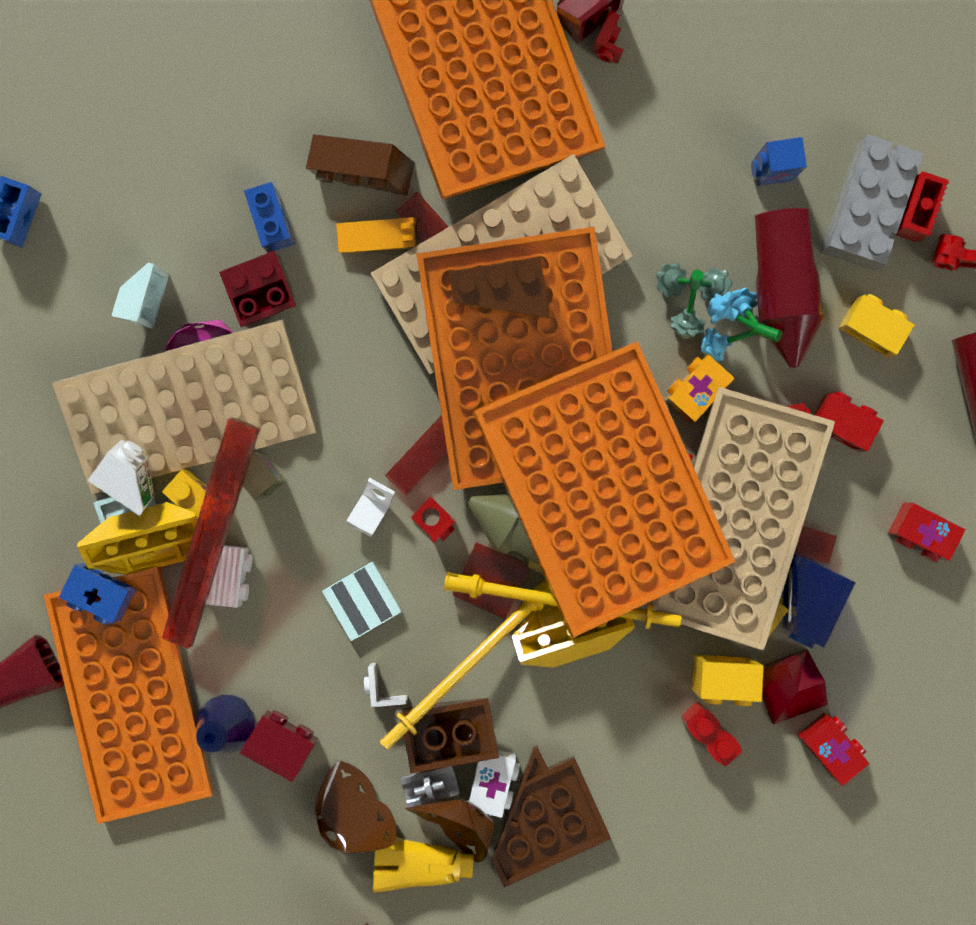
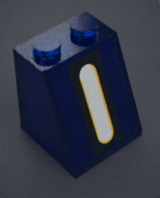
(813, 600)

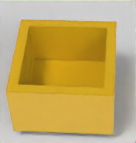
(727, 678)

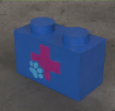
(779, 161)

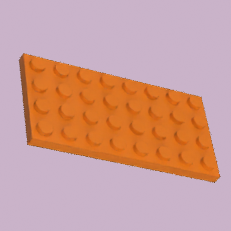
(130, 703)

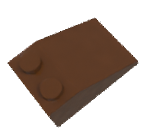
(451, 735)

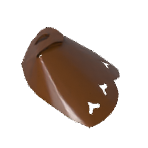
(352, 813)
(462, 817)

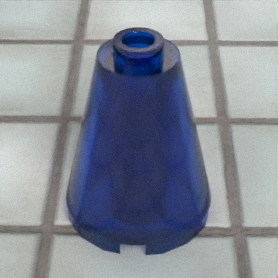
(224, 724)

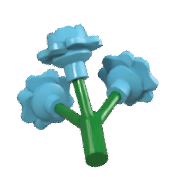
(734, 307)

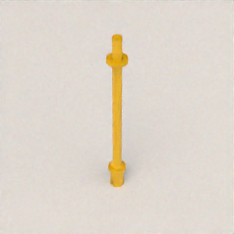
(476, 586)
(408, 722)

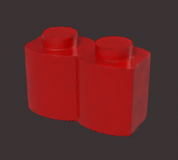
(714, 737)

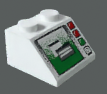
(125, 476)

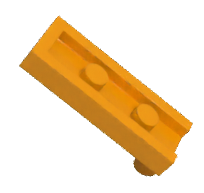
(376, 235)

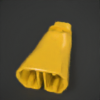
(418, 864)

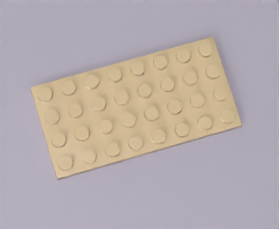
(543, 205)
(182, 399)
(759, 479)

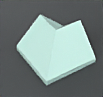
(141, 296)

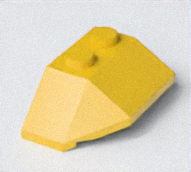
(141, 542)
(547, 642)

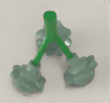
(671, 282)

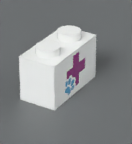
(492, 783)

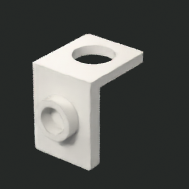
(370, 508)
(371, 689)

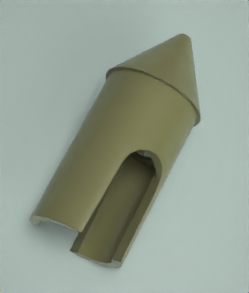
(504, 528)

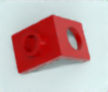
(442, 528)

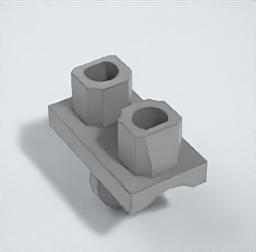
(430, 786)

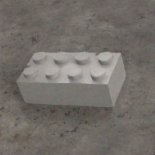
(872, 202)

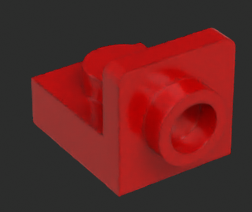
(604, 44)

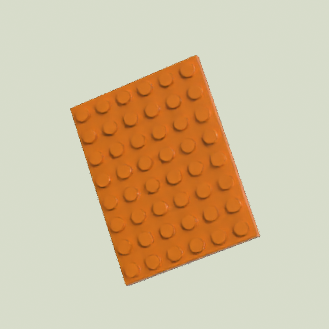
(487, 87)
(496, 353)
(604, 488)

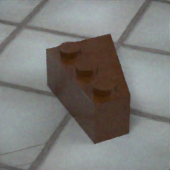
(360, 163)
(503, 287)

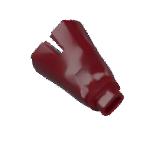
(25, 673)

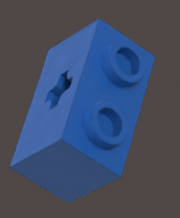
(17, 210)
(269, 217)
(113, 593)

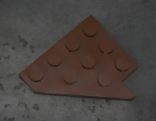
(547, 820)

